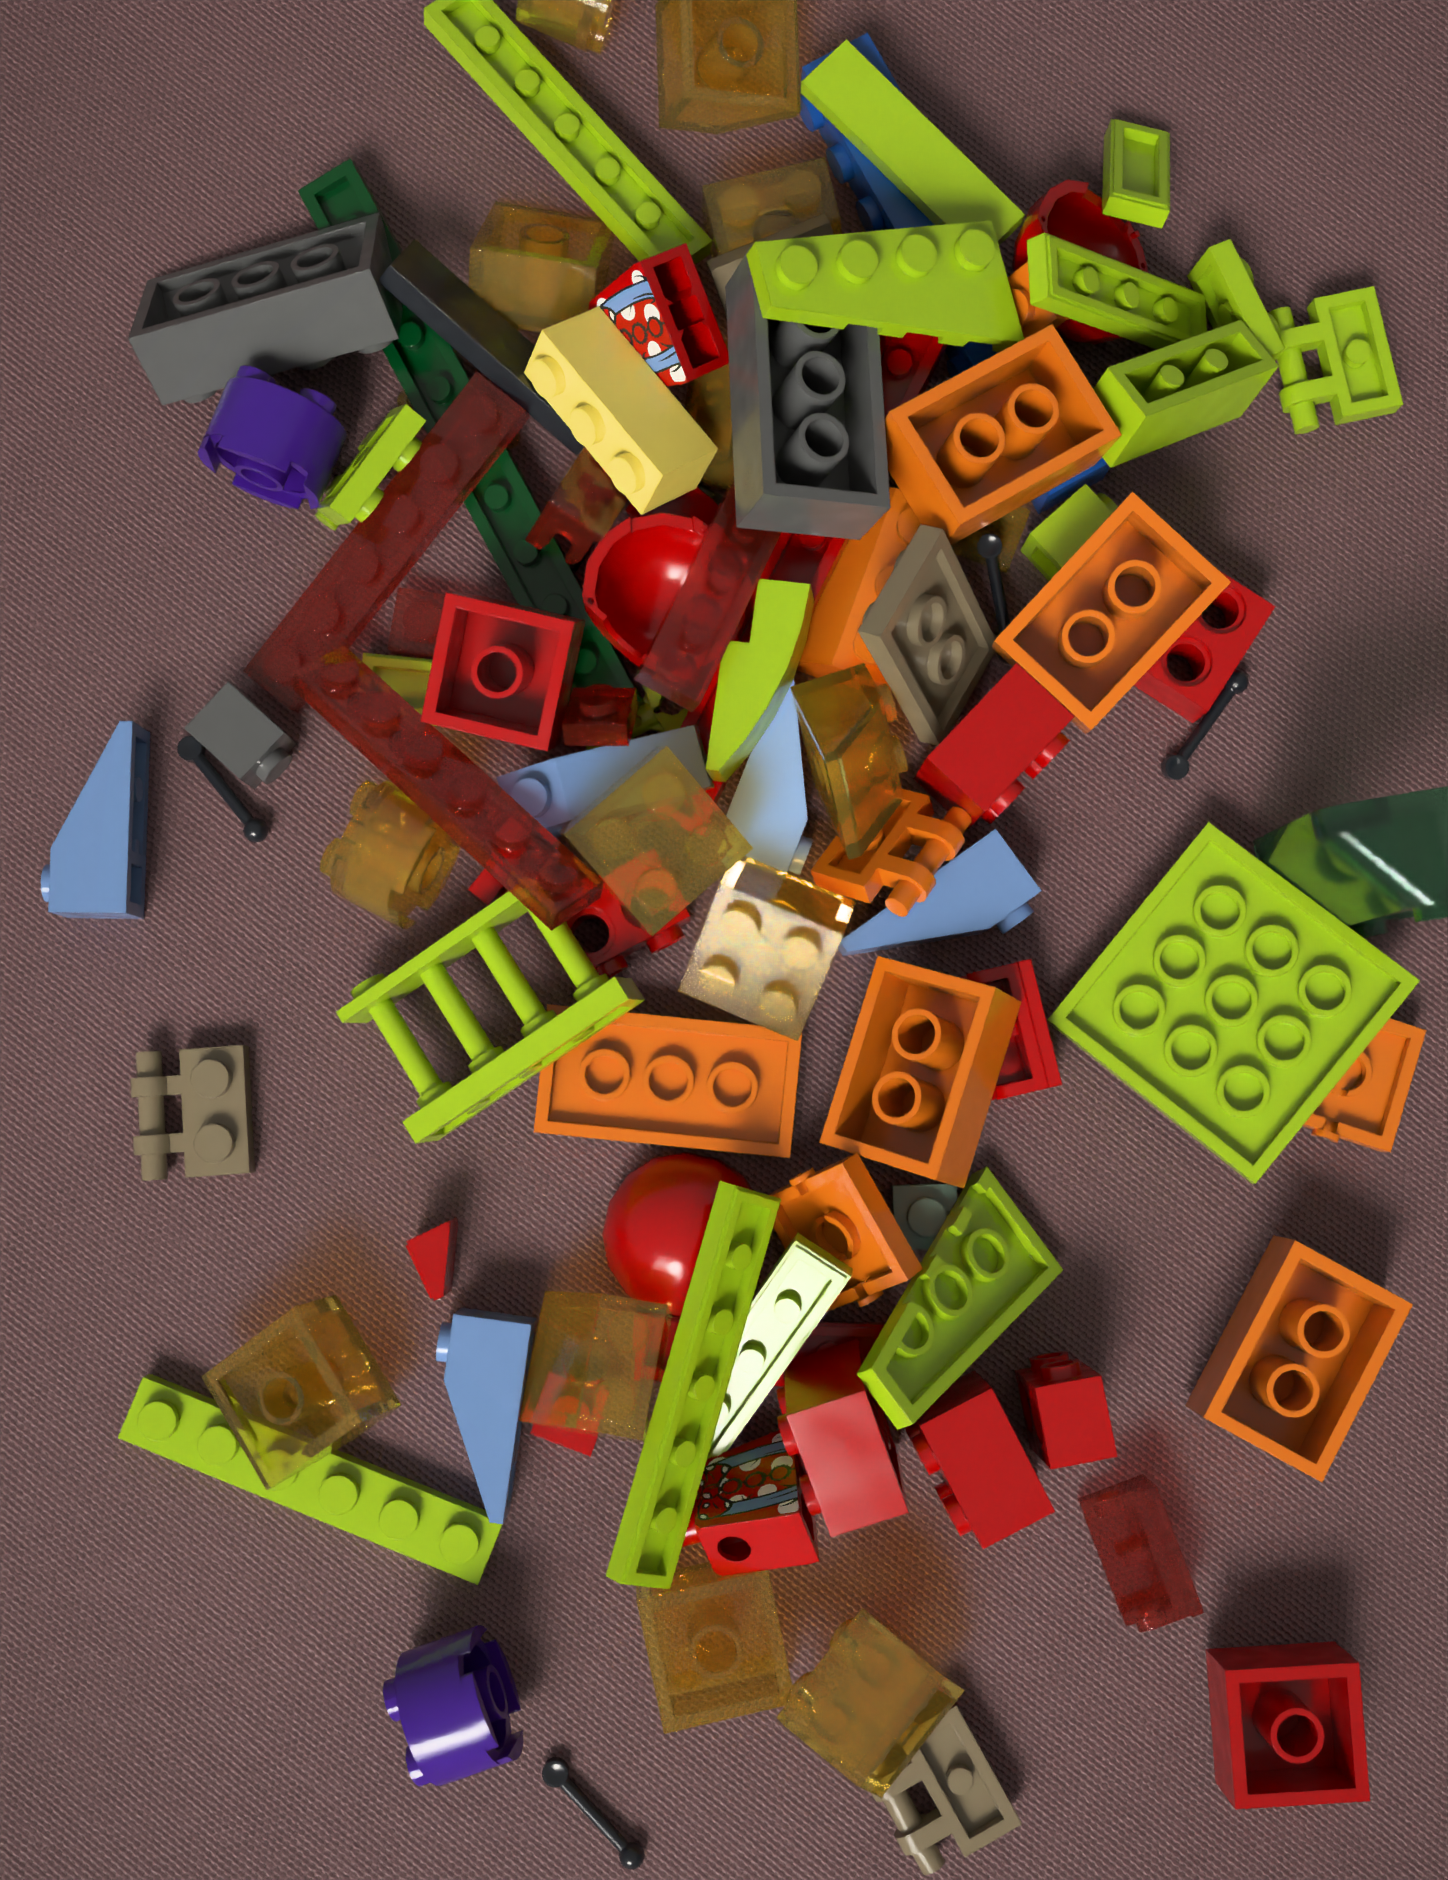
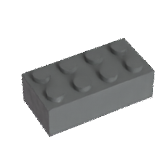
(804, 421)

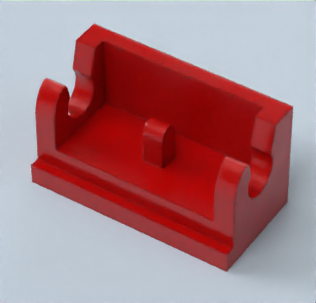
(1030, 1053)

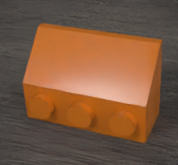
(854, 585)

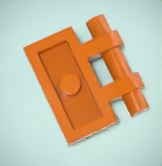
(884, 861)

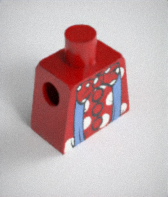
(666, 316)
(753, 1510)

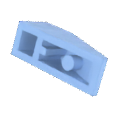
(771, 795)

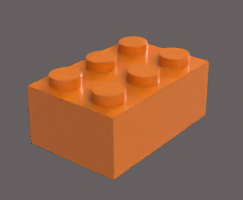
(997, 436)
(1111, 612)
(921, 1071)
(1299, 1356)

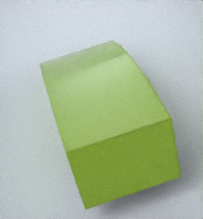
(758, 673)

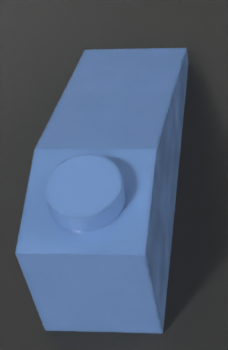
(569, 783)
(102, 846)
(970, 896)
(486, 1384)

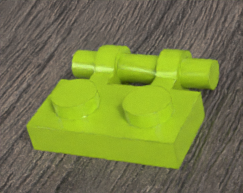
(1352, 356)
(356, 490)

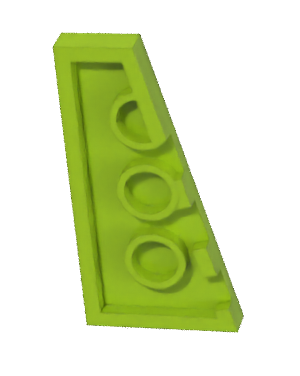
(897, 280)
(970, 1290)

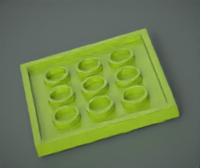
(1232, 1002)

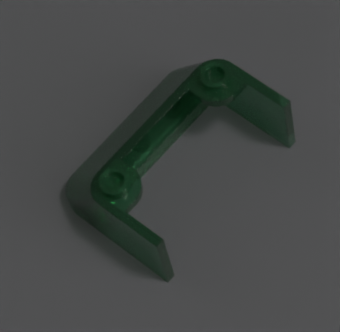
(1368, 858)

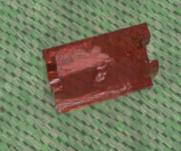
(579, 508)
(1140, 1554)

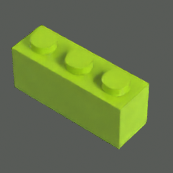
(1183, 389)

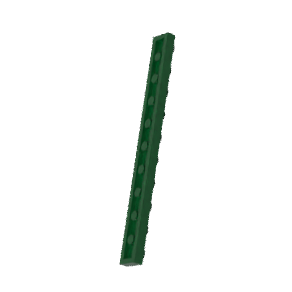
(502, 499)

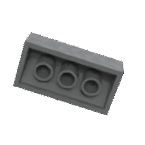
(267, 310)

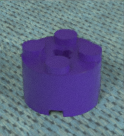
(274, 439)
(454, 1707)

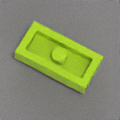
(1231, 295)

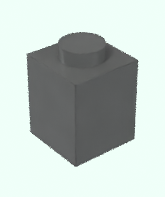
(242, 737)

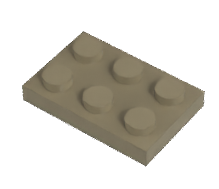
(928, 635)

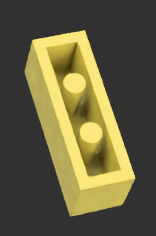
(619, 410)

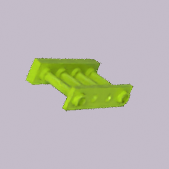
(492, 1068)

